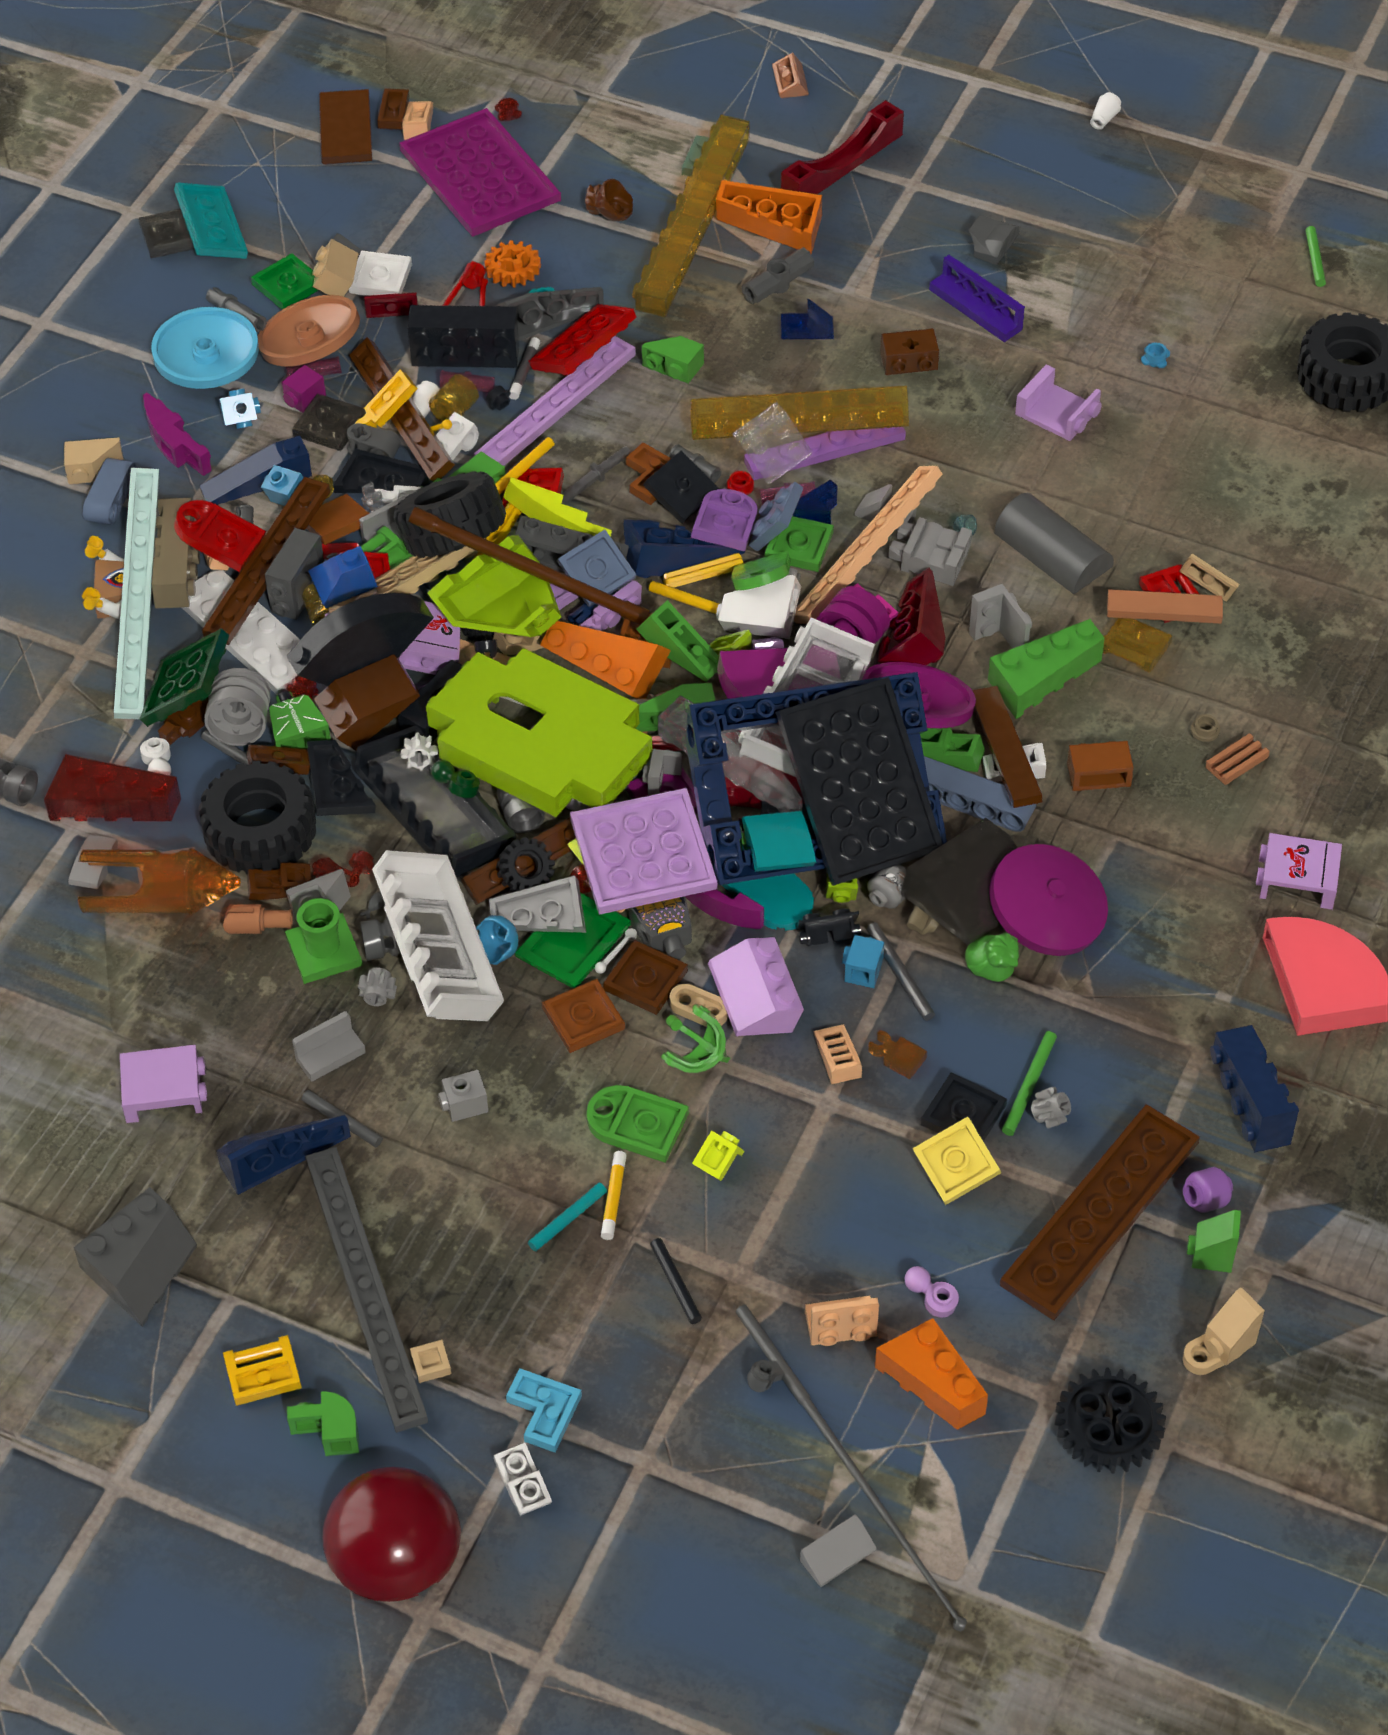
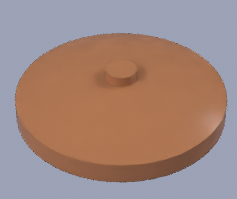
(308, 330)

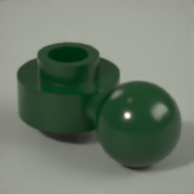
(461, 783)

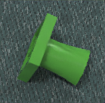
(322, 941)

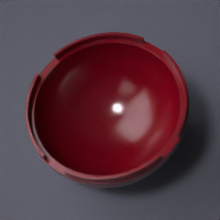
(391, 1534)

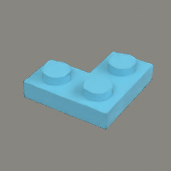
(552, 1407)

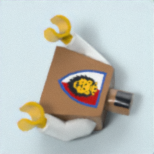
(108, 581)

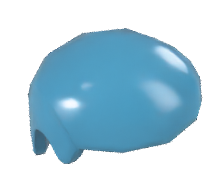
(498, 938)

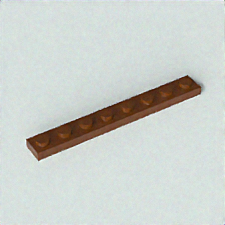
(408, 418)
(251, 581)

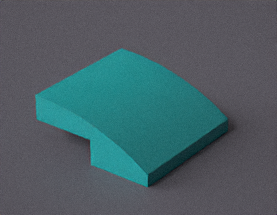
(779, 841)

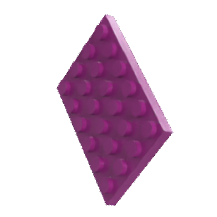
(480, 172)

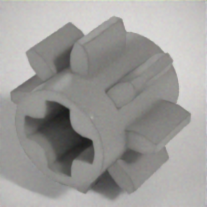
(377, 986)
(1051, 1107)

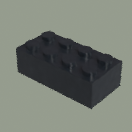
(463, 336)

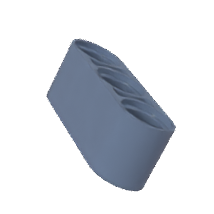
(108, 491)

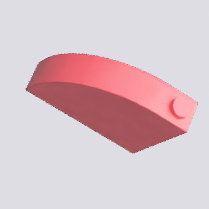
(1325, 975)

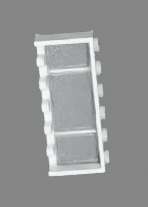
(819, 658)

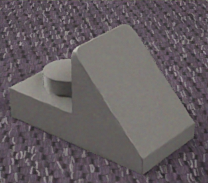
(875, 501)
(330, 887)

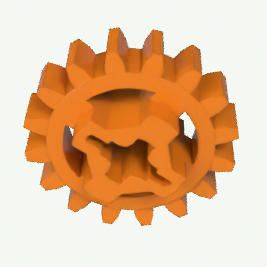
(512, 264)

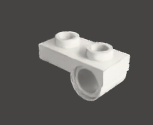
(461, 436)

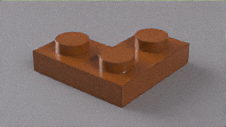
(646, 462)

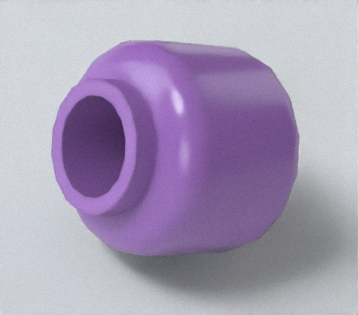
(1208, 1189)

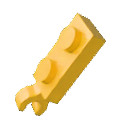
(388, 400)

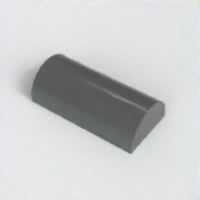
(1052, 543)

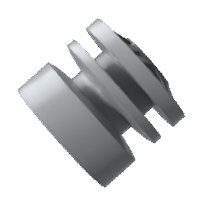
(237, 707)

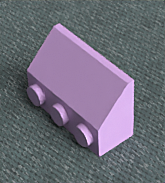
(756, 988)

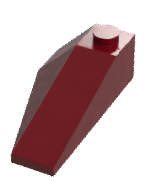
(918, 627)

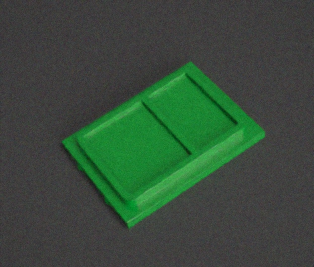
(574, 954)

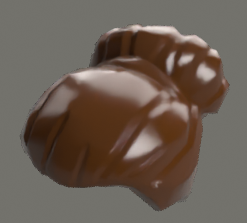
(610, 200)

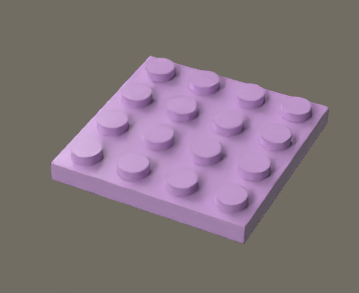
(643, 851)

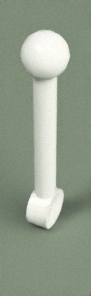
(630, 935)

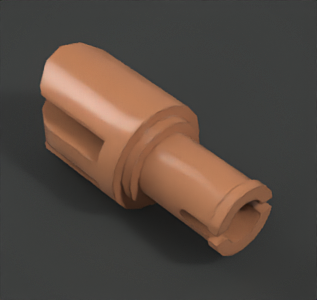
(254, 919)

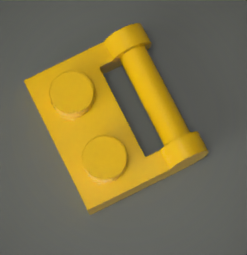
(262, 1378)

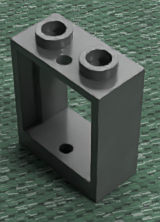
(289, 572)

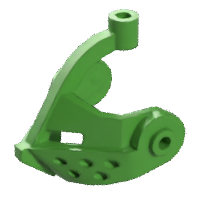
(710, 1045)

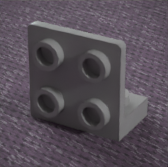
(999, 611)

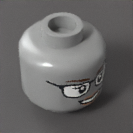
(886, 887)

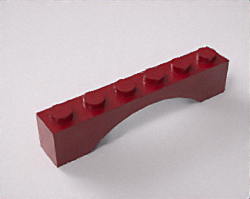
(877, 130)

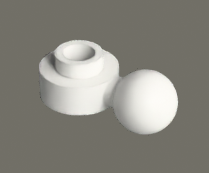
(156, 754)

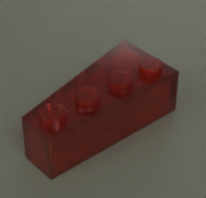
(110, 792)

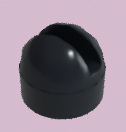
(487, 646)

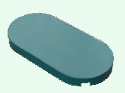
(783, 898)

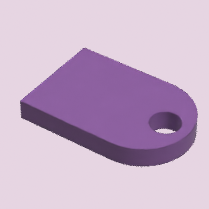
(724, 521)

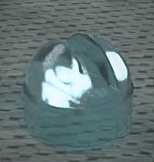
(966, 521)

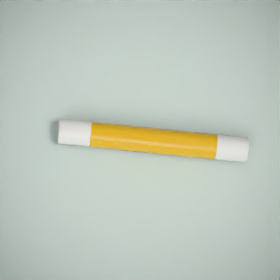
(613, 1195)

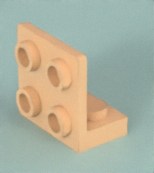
(842, 1320)

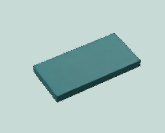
(210, 220)

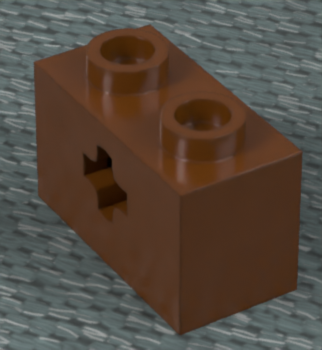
(909, 351)

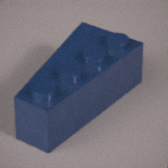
(1254, 1089)

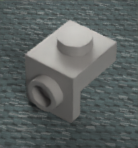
(661, 763)

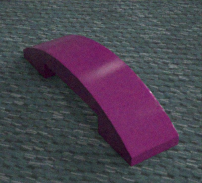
(739, 911)

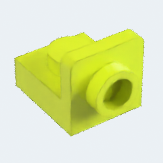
(718, 1154)

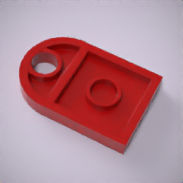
(218, 533)

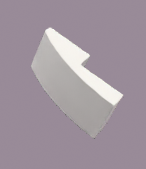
(522, 1479)

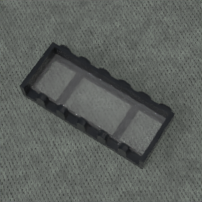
(431, 814)

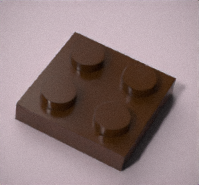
(645, 977)

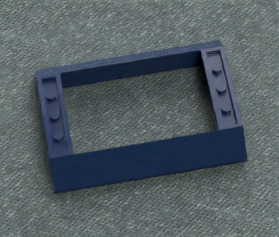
(708, 752)

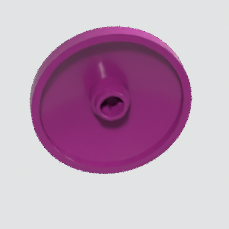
(945, 697)
(1048, 899)

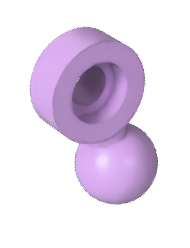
(919, 1280)

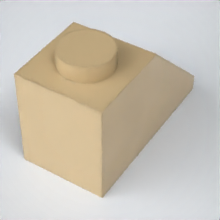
(86, 457)
(1234, 1327)

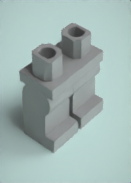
(932, 548)

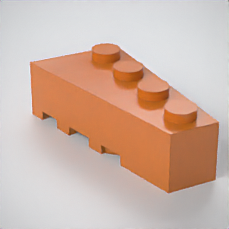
(771, 212)
(613, 658)

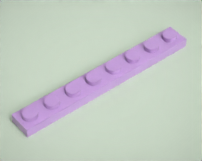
(558, 401)

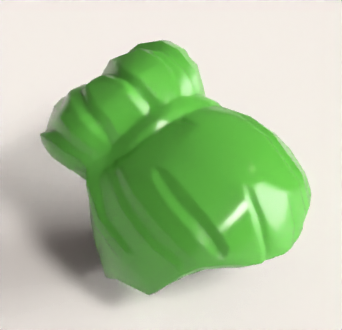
(993, 956)

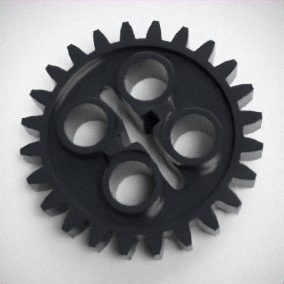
(1139, 1414)

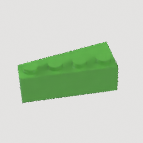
(1044, 665)

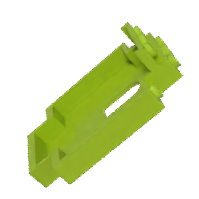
(577, 750)

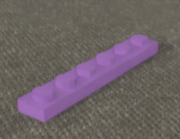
(839, 444)

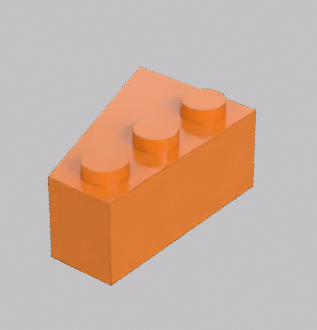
(934, 1372)

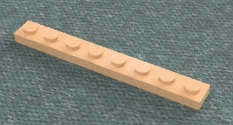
(868, 542)

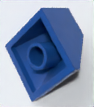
(343, 577)

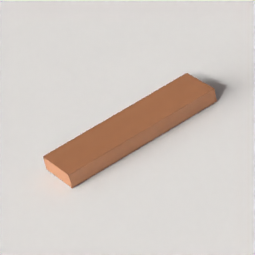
(1165, 606)

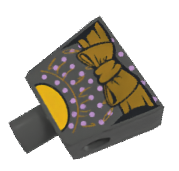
(663, 925)

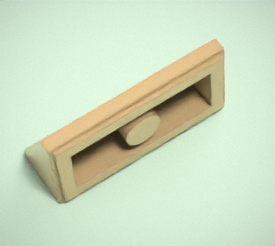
(1209, 577)

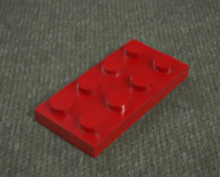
(582, 339)

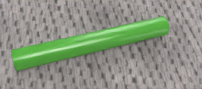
(1315, 256)

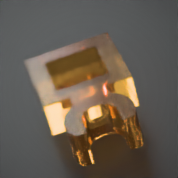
(899, 1056)

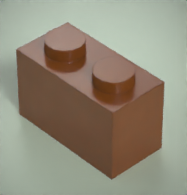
(1100, 765)

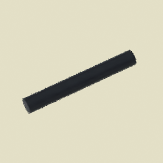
(676, 1281)

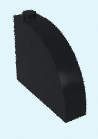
(359, 636)

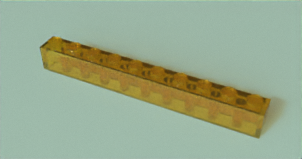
(691, 216)

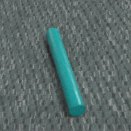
(567, 1216)

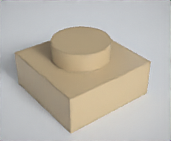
(430, 1361)

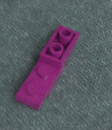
(172, 439)

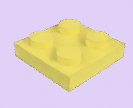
(956, 1160)

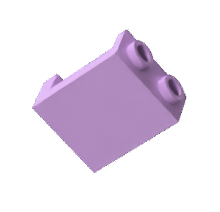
(161, 1080)

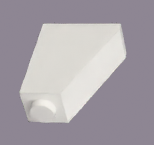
(761, 610)

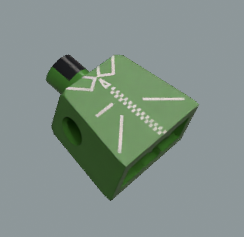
(297, 721)

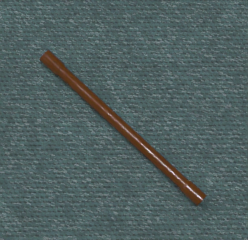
(434, 524)

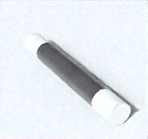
(524, 368)

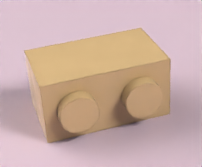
(335, 268)

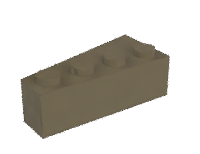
(174, 560)

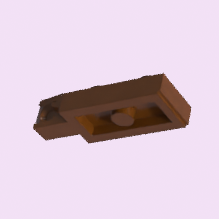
(184, 722)

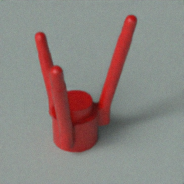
(472, 278)

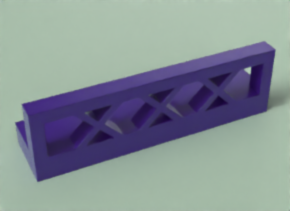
(978, 303)

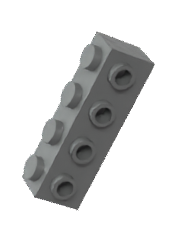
(552, 541)

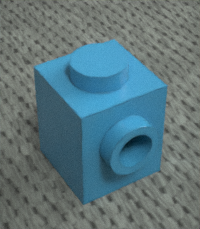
(281, 484)
(863, 961)

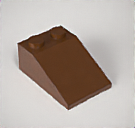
(366, 700)

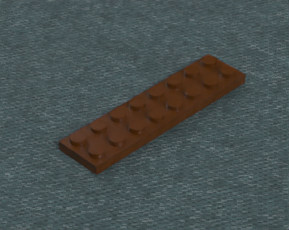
(1099, 1212)

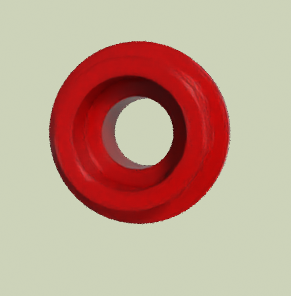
(741, 482)

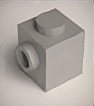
(463, 1096)

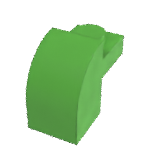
(332, 1417)

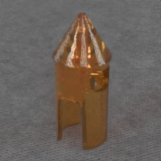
(170, 882)

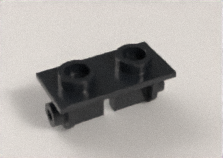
(816, 927)

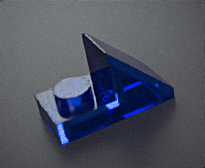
(809, 325)
(818, 503)

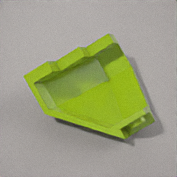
(497, 596)

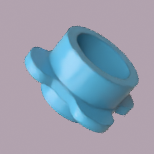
(1155, 355)

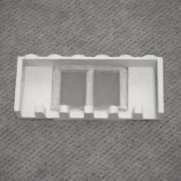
(437, 936)

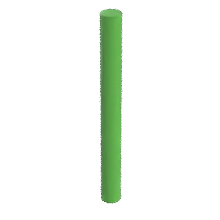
(1029, 1083)

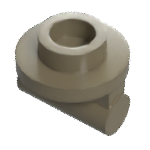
(921, 922)

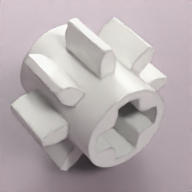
(416, 744)

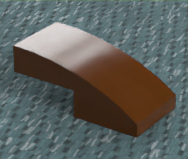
(274, 883)

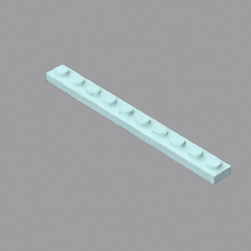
(136, 594)

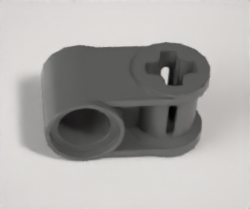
(373, 440)

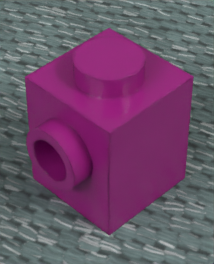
(302, 387)

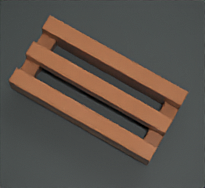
(1234, 755)

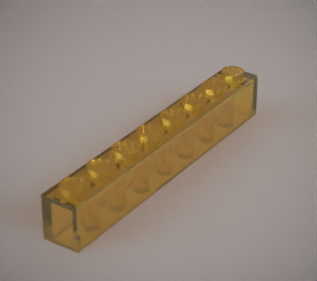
(808, 411)

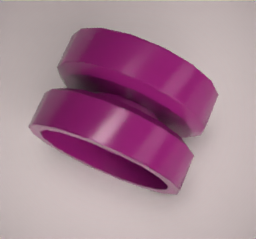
(857, 613)

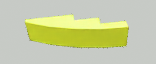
(548, 507)

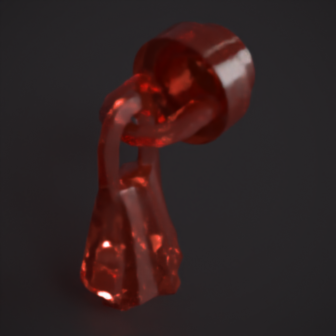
(360, 862)

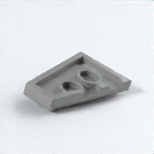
(543, 907)

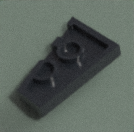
(380, 470)
(333, 782)

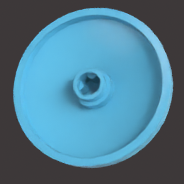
(205, 347)

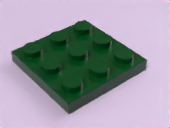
(184, 677)

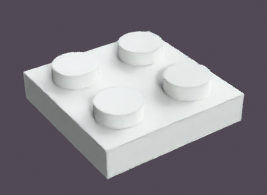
(380, 273)

